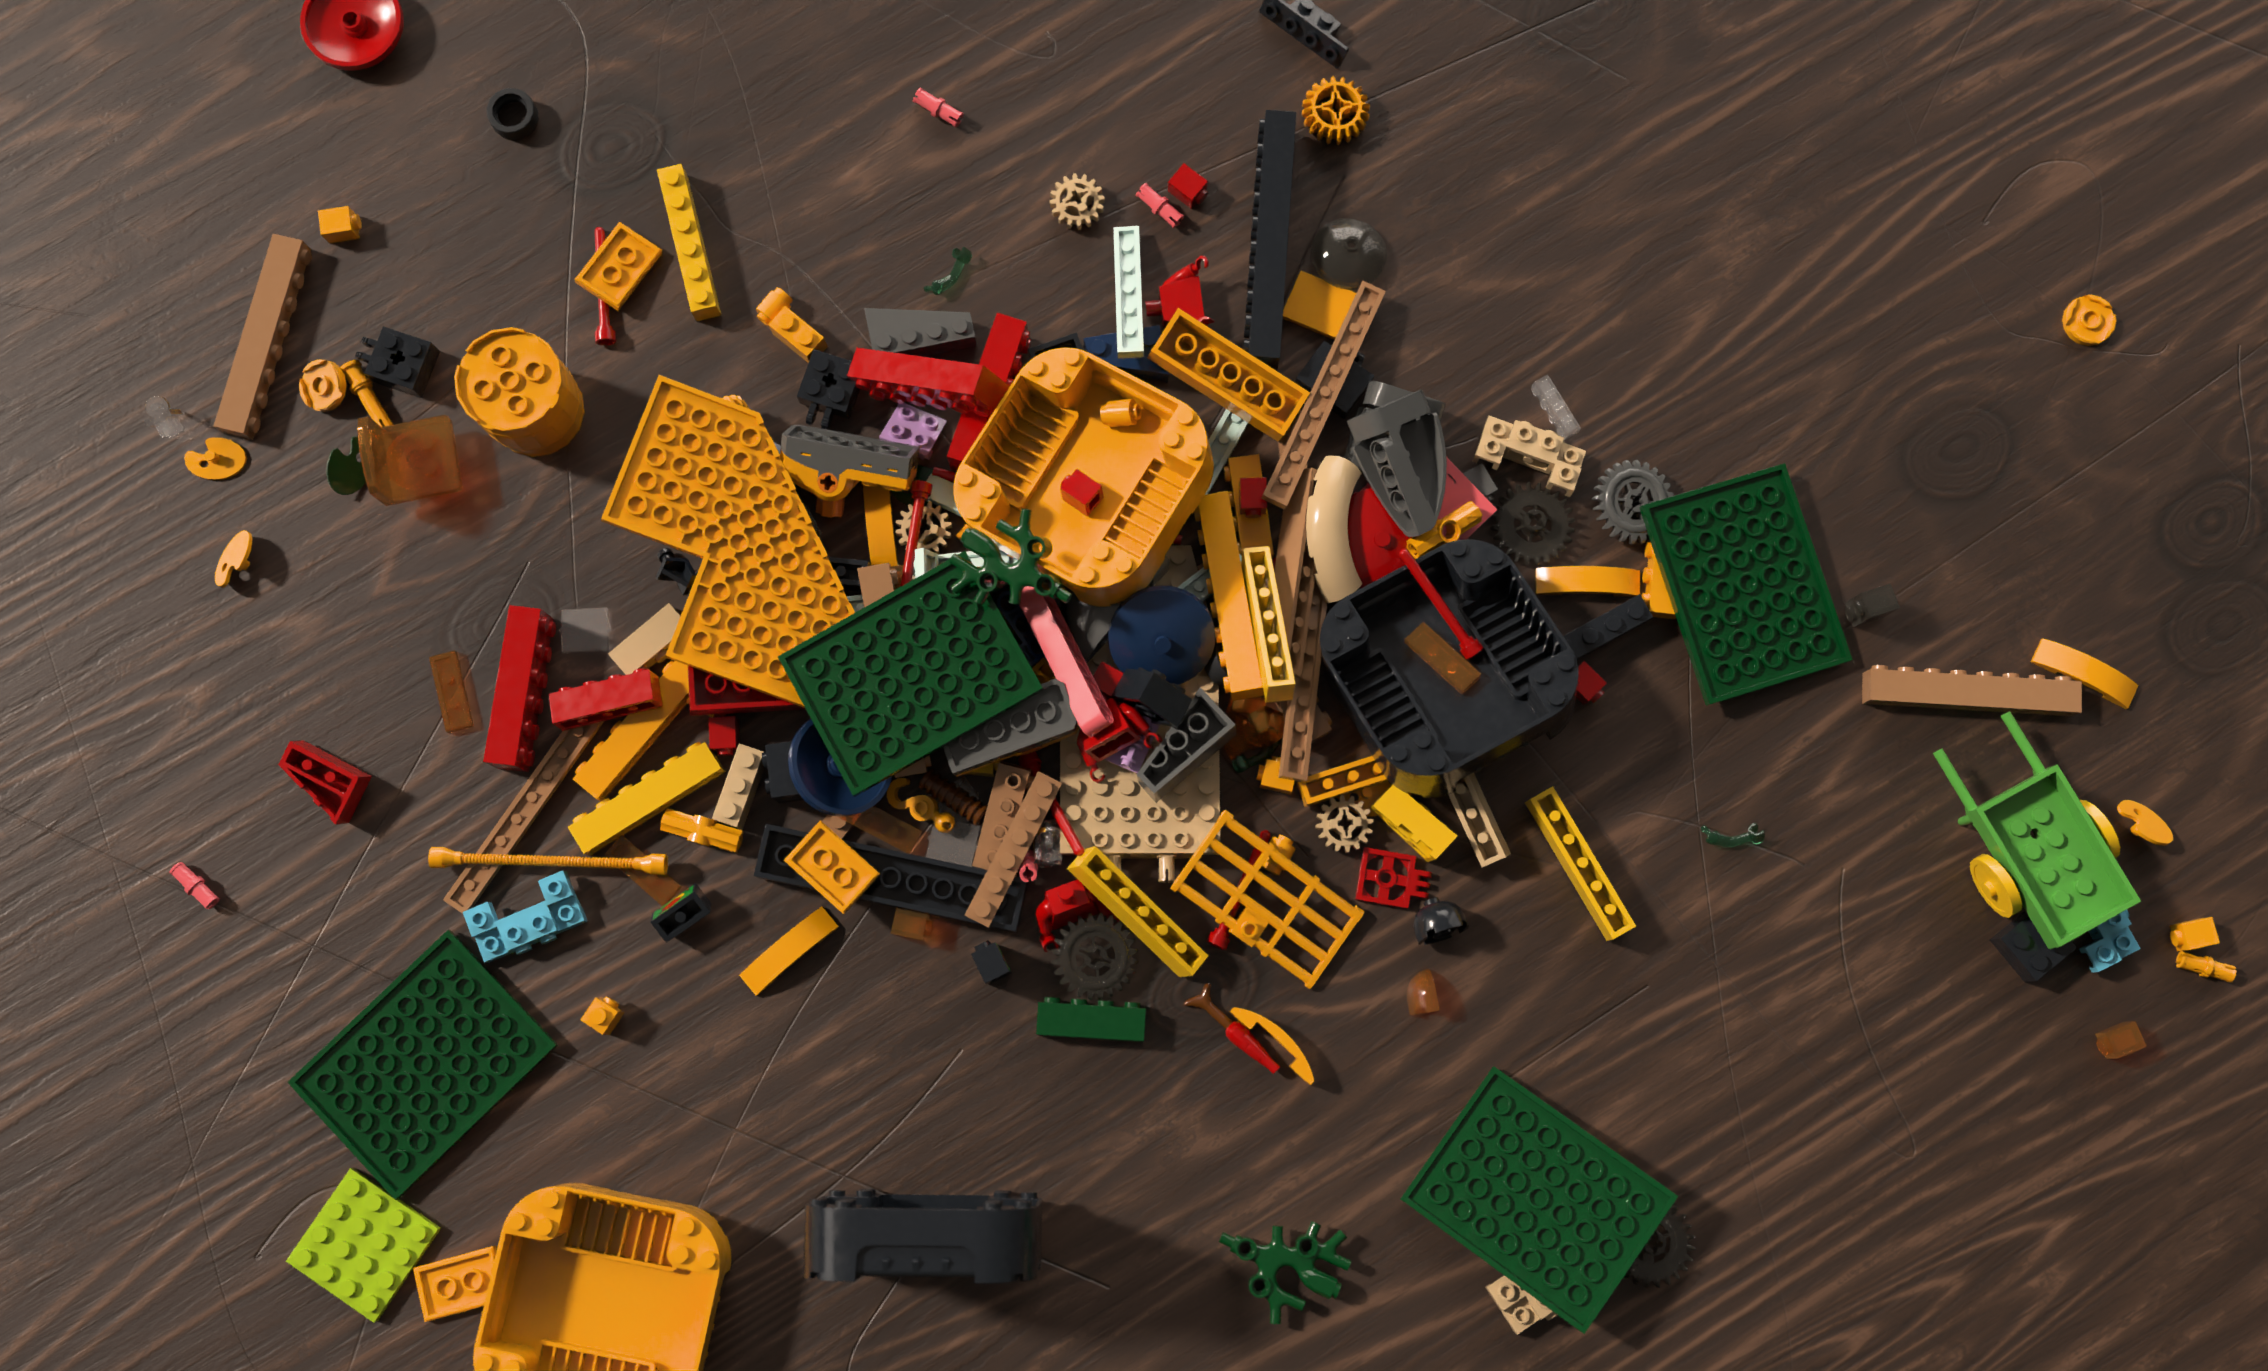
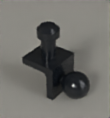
(676, 570)

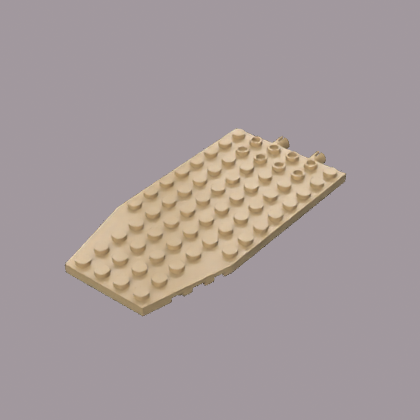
(1118, 811)

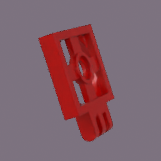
(1411, 881)

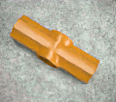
(1456, 524)
(701, 830)

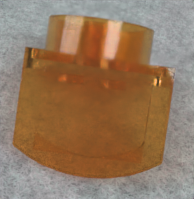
(409, 459)

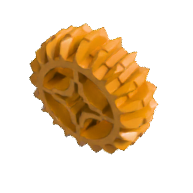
(1355, 105)

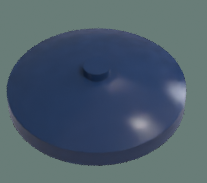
(1163, 632)
(820, 780)

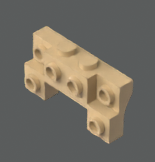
(1532, 448)
(1517, 1305)

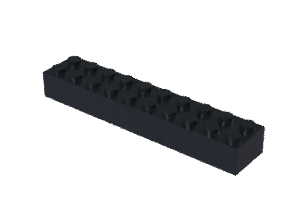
(1269, 236)
(903, 882)

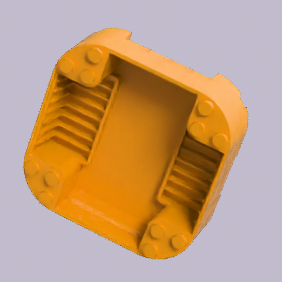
(1050, 428)
(602, 1284)

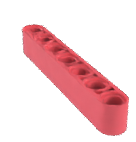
(1066, 661)

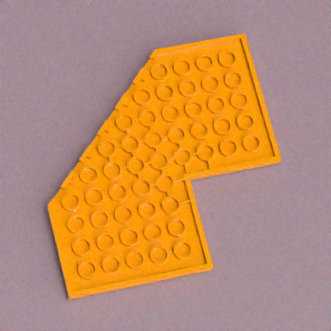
(716, 488)

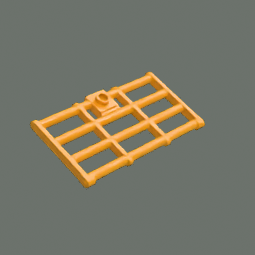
(1256, 917)

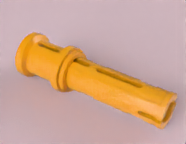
(362, 386)

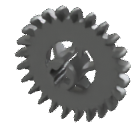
(1618, 510)

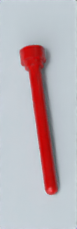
(604, 334)
(920, 492)
(1468, 645)
(1033, 762)
(1220, 936)

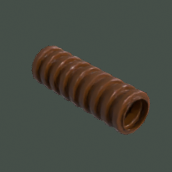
(953, 797)

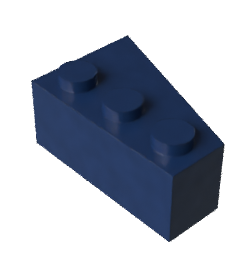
(1141, 367)

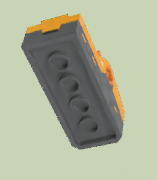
(835, 461)
(1016, 732)

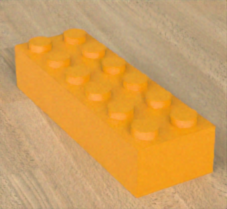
(1228, 375)

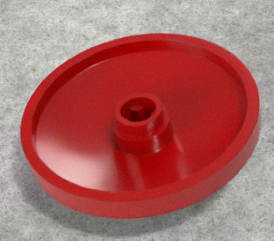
(351, 32)
(1373, 538)

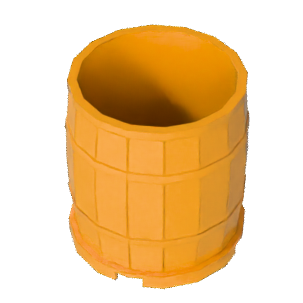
(519, 392)

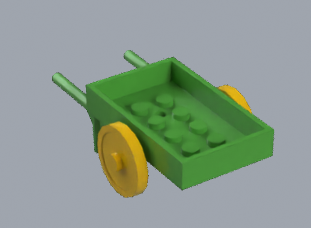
(2063, 873)

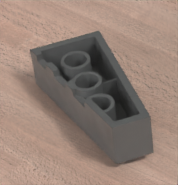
(919, 331)
(1186, 747)

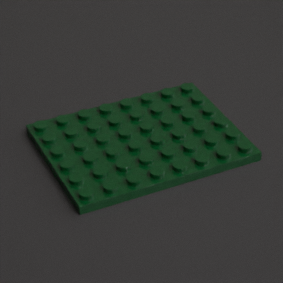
(1745, 584)
(908, 676)
(422, 1064)
(1539, 1199)

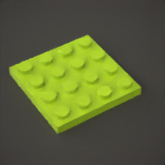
(363, 1245)

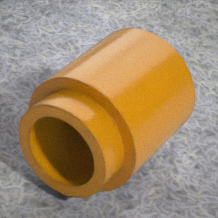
(772, 305)
(1120, 413)
(1285, 847)

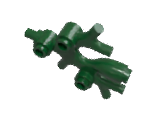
(1017, 575)
(1277, 1255)

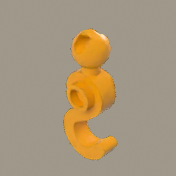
(921, 806)

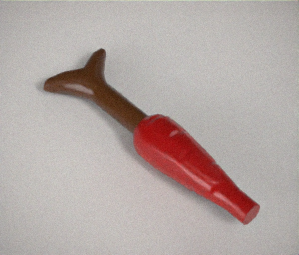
(1235, 1031)

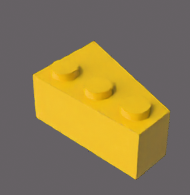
(1413, 823)

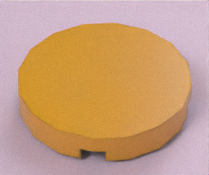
(2089, 320)
(322, 385)

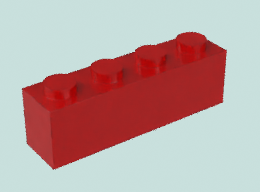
(605, 699)

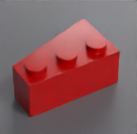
(326, 779)

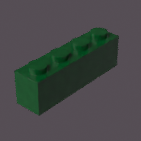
(1091, 1020)

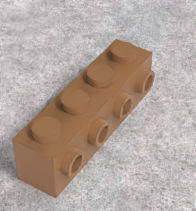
(1004, 802)

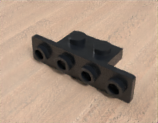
(1309, 26)

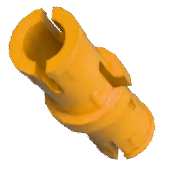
(2206, 966)

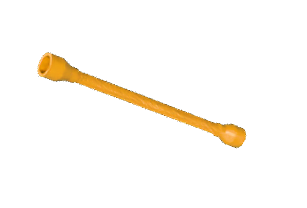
(444, 857)

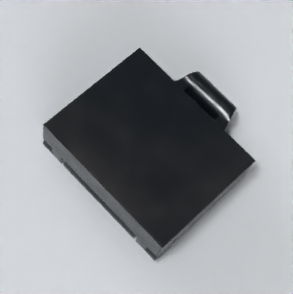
(1352, 388)

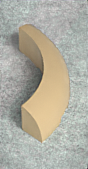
(1329, 528)

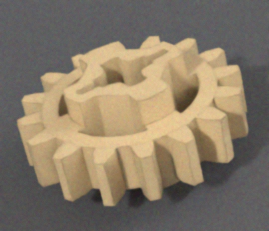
(1068, 207)
(934, 531)
(1332, 824)

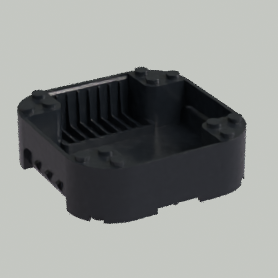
(1406, 711)
(923, 1236)

